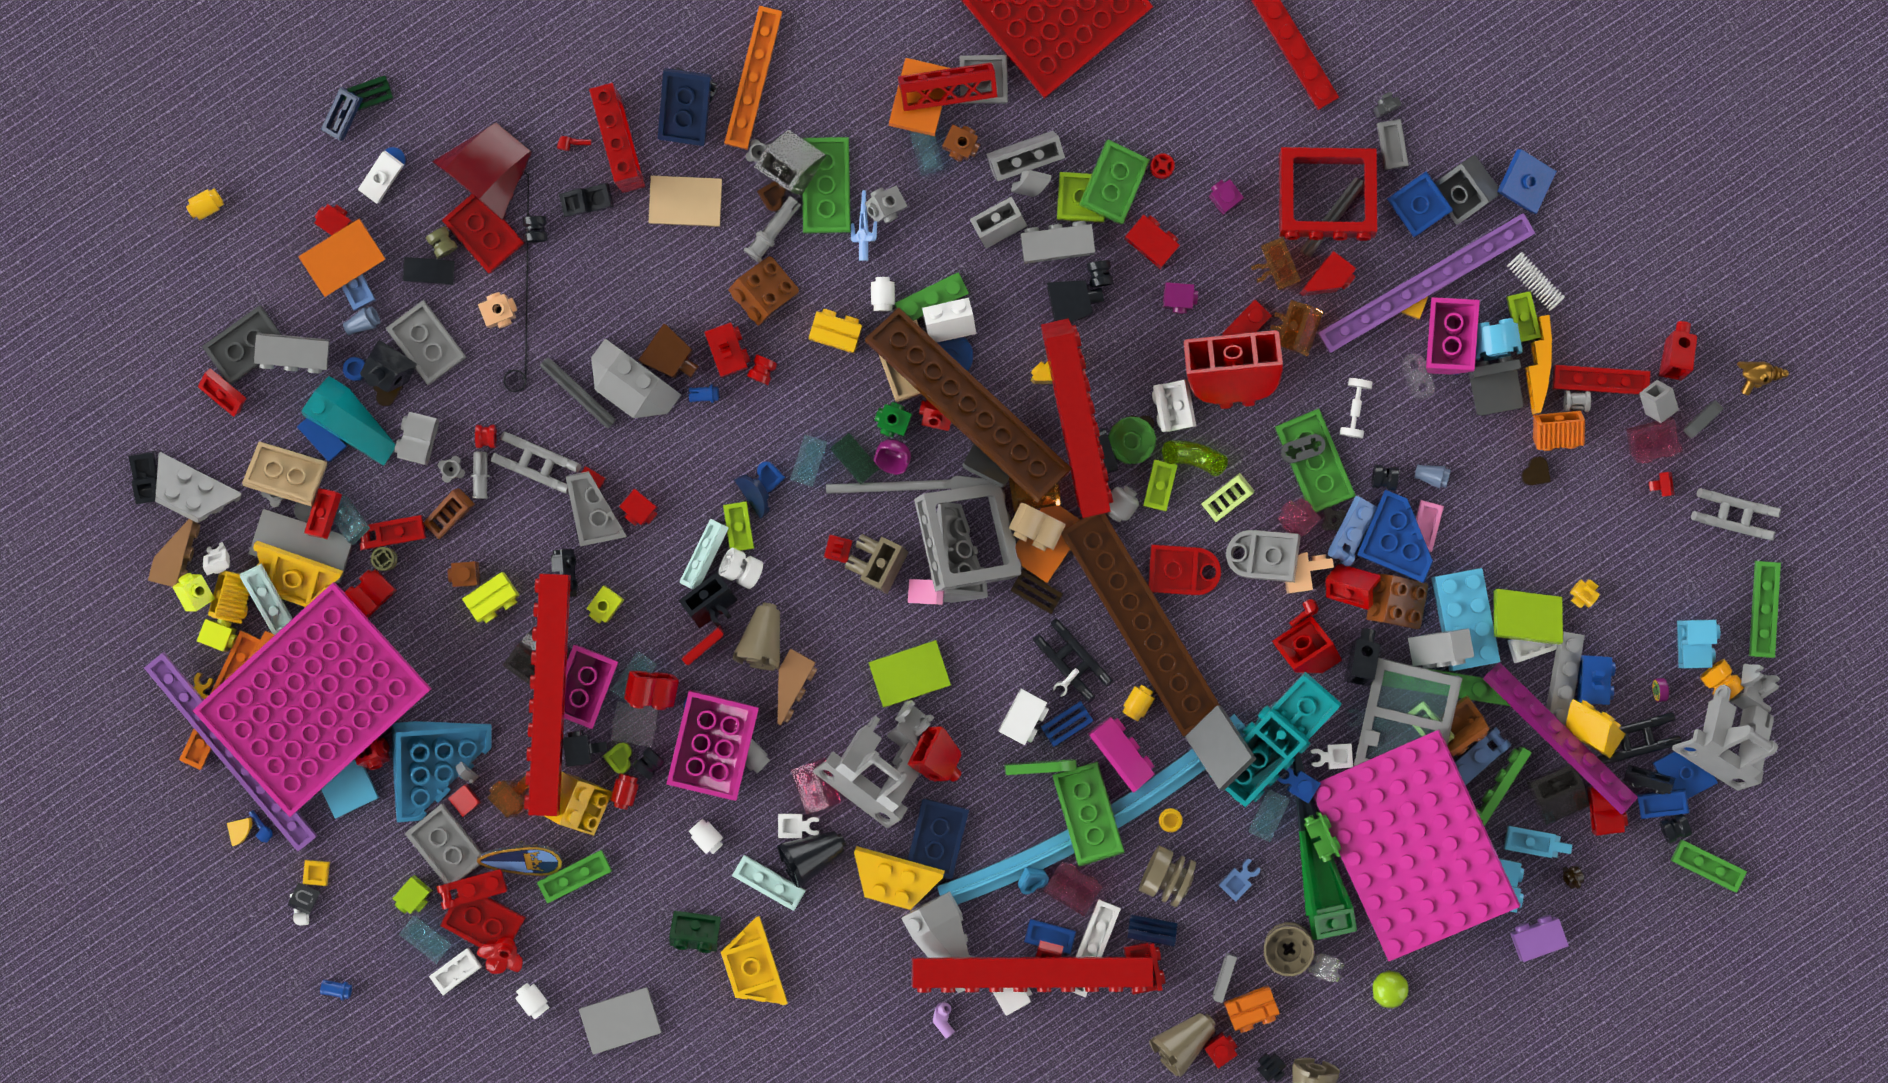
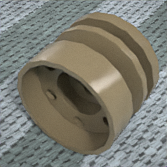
(1167, 876)
(1291, 962)

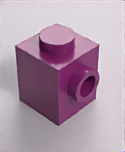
(1225, 196)
(1179, 297)

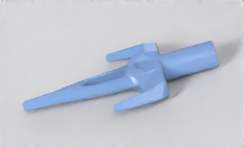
(863, 235)

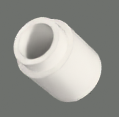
(883, 294)
(706, 836)
(532, 1000)

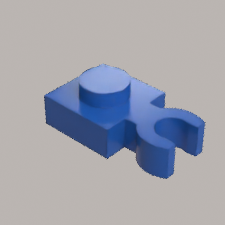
(1300, 785)

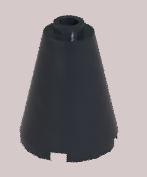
(810, 855)

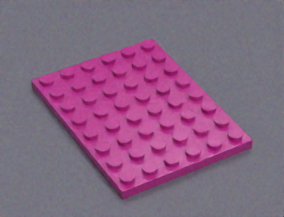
(312, 699)
(1415, 846)

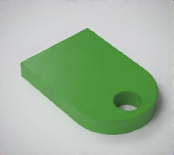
(1040, 767)

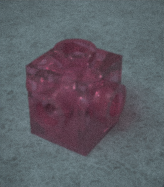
(1298, 517)

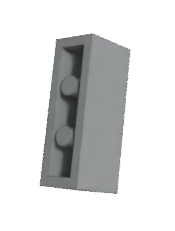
(1025, 155)
(1057, 242)
(291, 352)
(1441, 648)

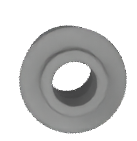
(756, 757)

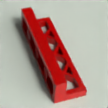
(945, 78)

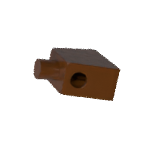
(669, 354)

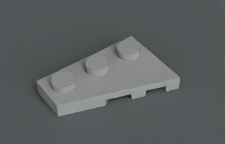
(591, 512)

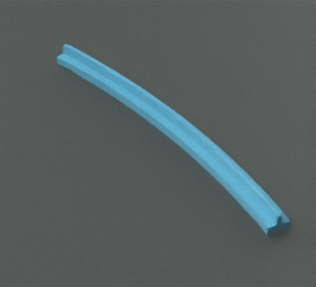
(1060, 845)

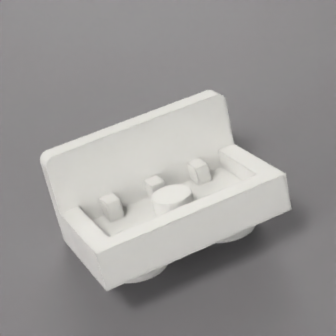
(1174, 406)

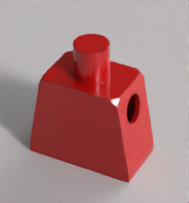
(1678, 353)
(936, 756)

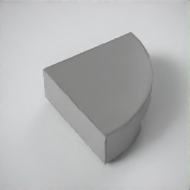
(466, 773)

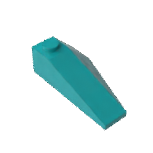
(343, 415)

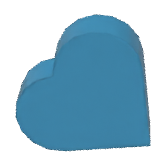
(1032, 879)

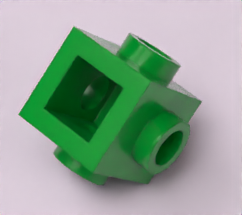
(899, 427)

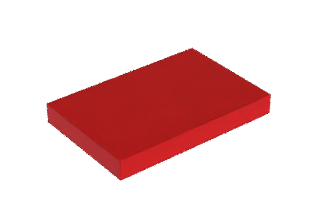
(483, 233)
(483, 921)

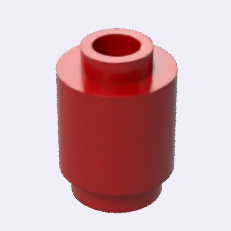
(624, 791)

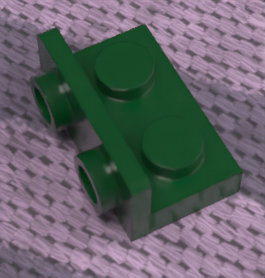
(694, 931)

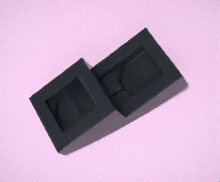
(586, 200)
(428, 271)
(144, 476)

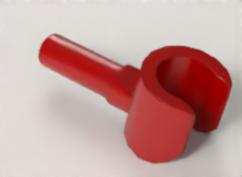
(565, 142)
(1311, 608)

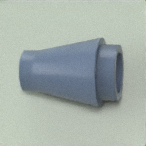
(363, 320)
(1433, 475)

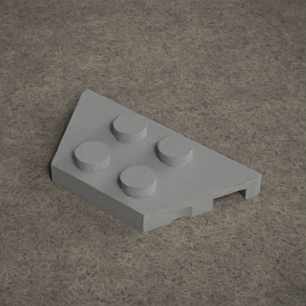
(190, 490)

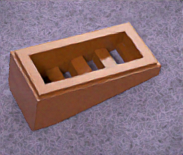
(462, 499)

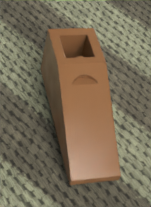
(172, 559)
(792, 676)

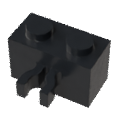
(708, 601)
(579, 750)

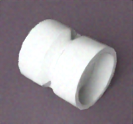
(738, 567)

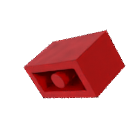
(1152, 241)

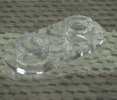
(1418, 376)

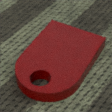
(1180, 570)

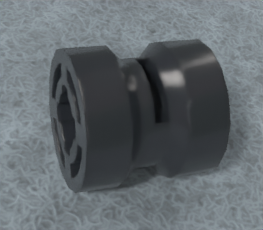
(532, 224)
(1100, 273)
(1385, 477)
(649, 757)
(1675, 828)

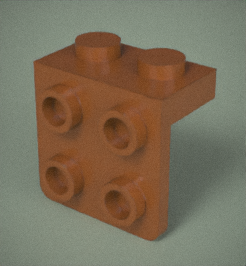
(763, 290)
(1398, 601)
(1467, 726)

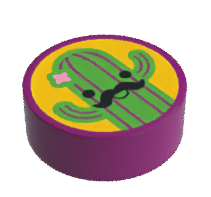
(1660, 689)

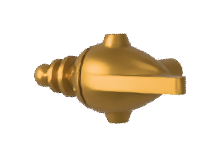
(1759, 374)

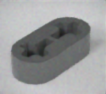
(1702, 419)
(1300, 443)

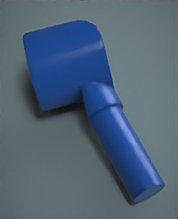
(265, 832)

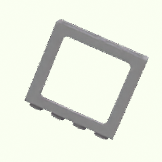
(941, 575)

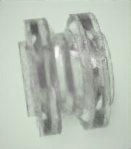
(1326, 967)

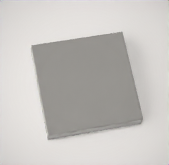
(1000, 66)

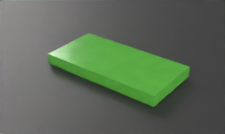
(828, 193)
(1322, 476)
(1088, 814)

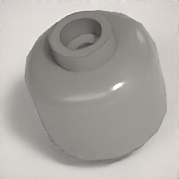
(1123, 503)

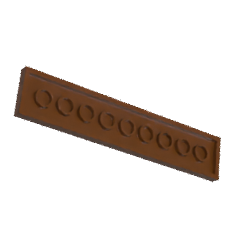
(968, 404)
(1141, 621)

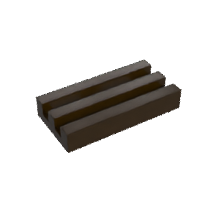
(1054, 602)

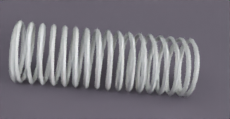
(1547, 285)

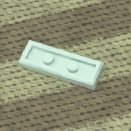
(704, 554)
(266, 598)
(768, 882)

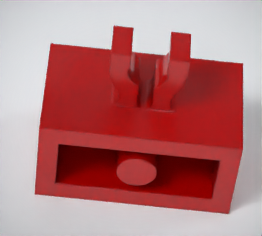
(727, 349)

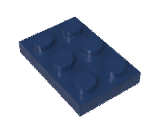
(684, 107)
(938, 836)

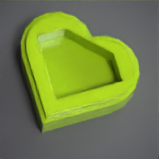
(619, 757)

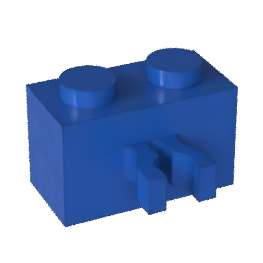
(1595, 680)

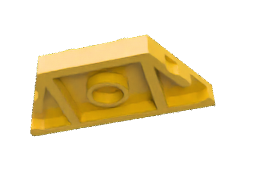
(295, 576)
(894, 879)
(753, 966)

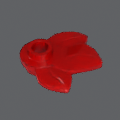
(501, 956)

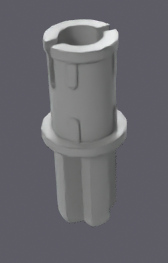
(480, 463)

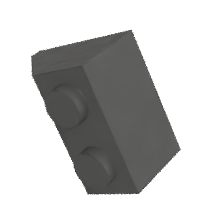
(1467, 189)

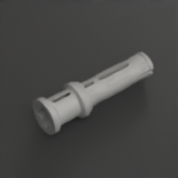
(766, 237)

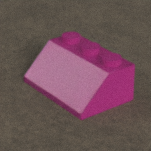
(1452, 336)
(586, 684)
(1122, 753)

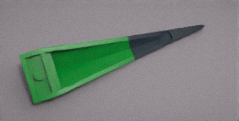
(1324, 892)

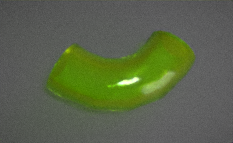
(1194, 455)

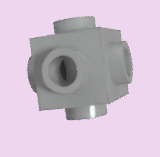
(885, 204)

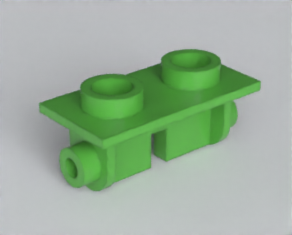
(1319, 827)

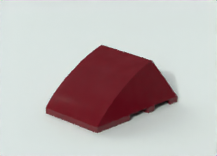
(488, 166)

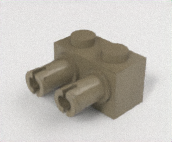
(883, 565)

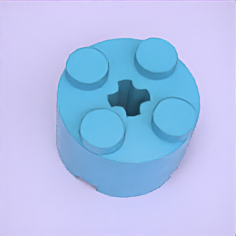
(1498, 340)

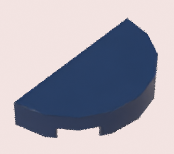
(755, 494)

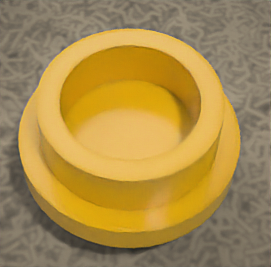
(1170, 820)

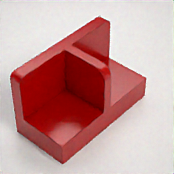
(1351, 586)

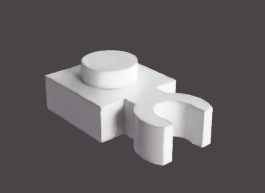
(216, 560)
(1337, 756)
(792, 826)

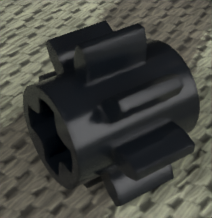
(1271, 1067)

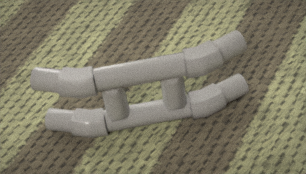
(530, 449)
(1743, 527)

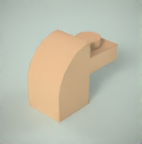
(1303, 576)

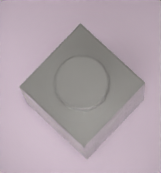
(1659, 401)

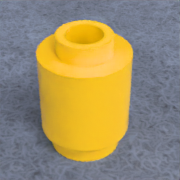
(204, 204)
(1138, 702)

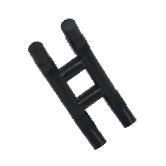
(1087, 659)
(1650, 746)

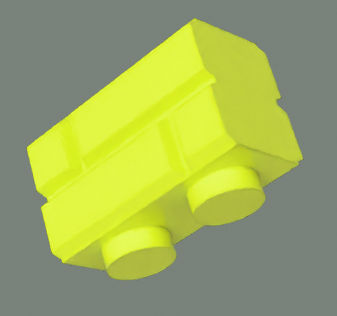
(491, 597)

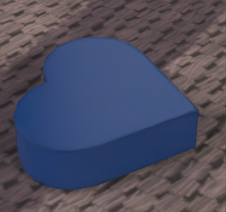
(769, 475)

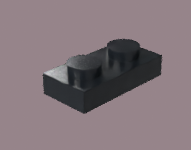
(1641, 777)

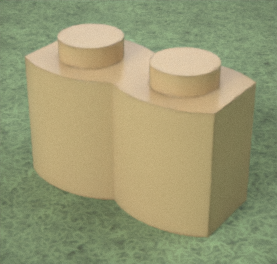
(1036, 526)

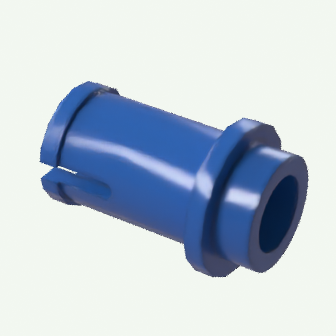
(704, 394)
(336, 989)

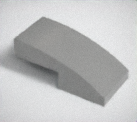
(1031, 183)

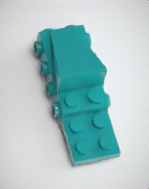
(1281, 734)

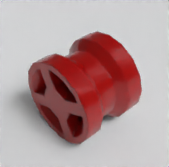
(1162, 162)
(485, 436)

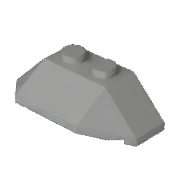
(630, 384)

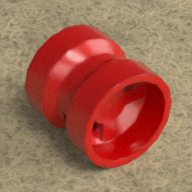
(762, 369)

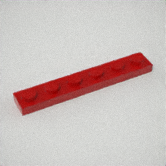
(1296, 52)

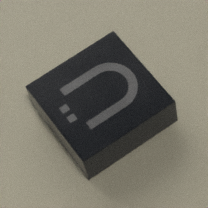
(303, 898)

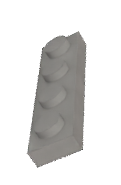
(1565, 675)

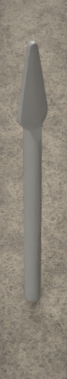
(953, 483)

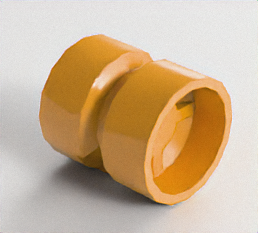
(1721, 675)

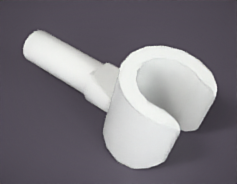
(1066, 682)
(300, 918)

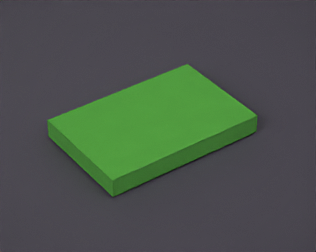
(1114, 182)

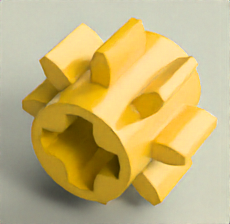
(1584, 593)

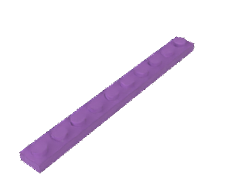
(1426, 283)
(187, 699)

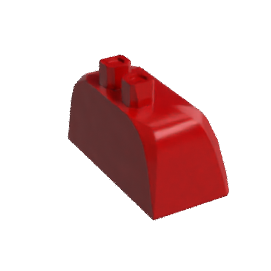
(1234, 367)

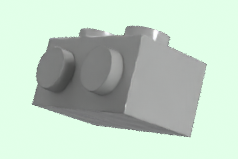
(998, 222)

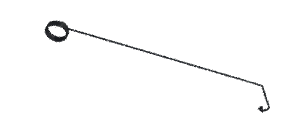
(513, 370)

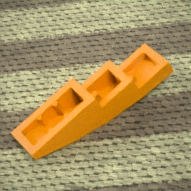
(1539, 374)

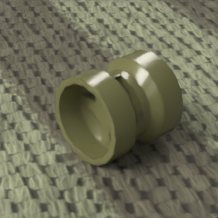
(441, 242)
(389, 559)

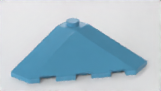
(427, 761)

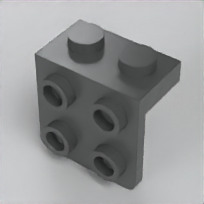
(1496, 386)
(981, 465)

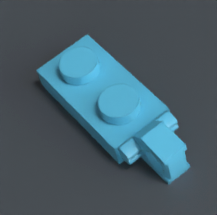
(1535, 842)

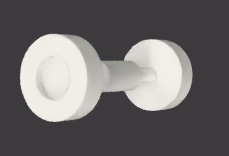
(1356, 407)

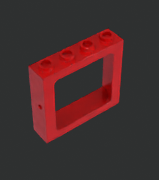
(617, 138)
(1317, 230)

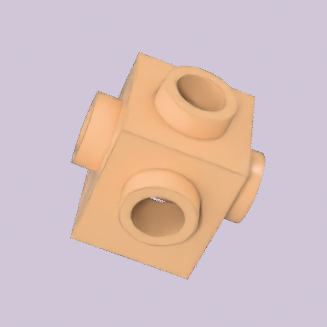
(489, 310)

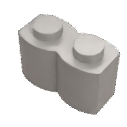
(417, 438)

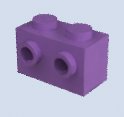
(1538, 938)

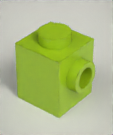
(412, 896)

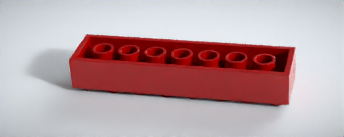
(1077, 417)

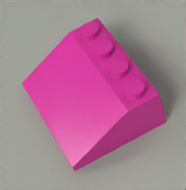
(712, 745)

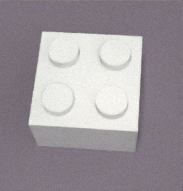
(1023, 717)

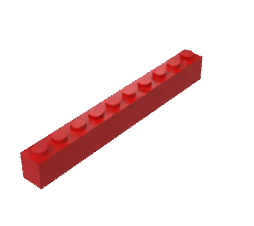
(549, 695)
(1031, 972)

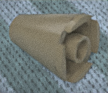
(761, 640)
(1183, 1042)
(1306, 1071)

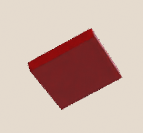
(703, 645)

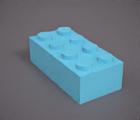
(1465, 604)

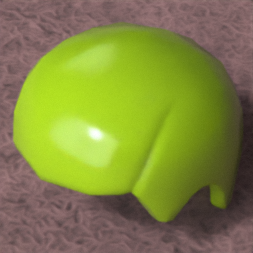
(1390, 989)

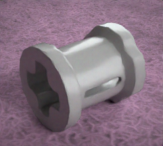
(1577, 401)

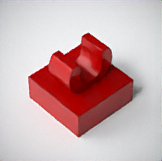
(1665, 484)
(838, 548)

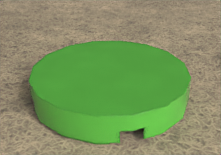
(1132, 440)

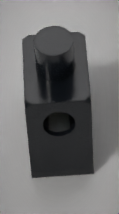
(1072, 299)
(387, 368)
(1362, 669)

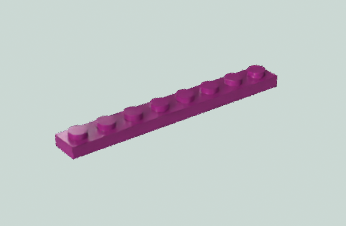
(1560, 738)

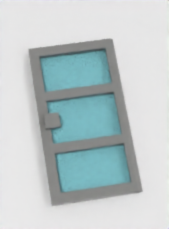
(1405, 706)

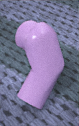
(941, 1017)

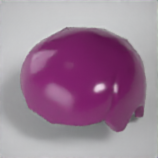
(892, 456)

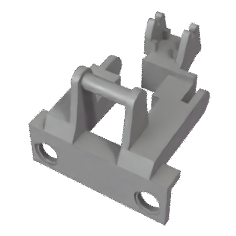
(1753, 734)
(861, 755)

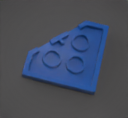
(1396, 539)

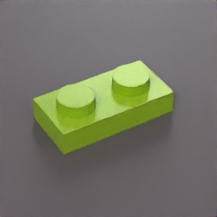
(1523, 312)
(1160, 485)
(739, 526)

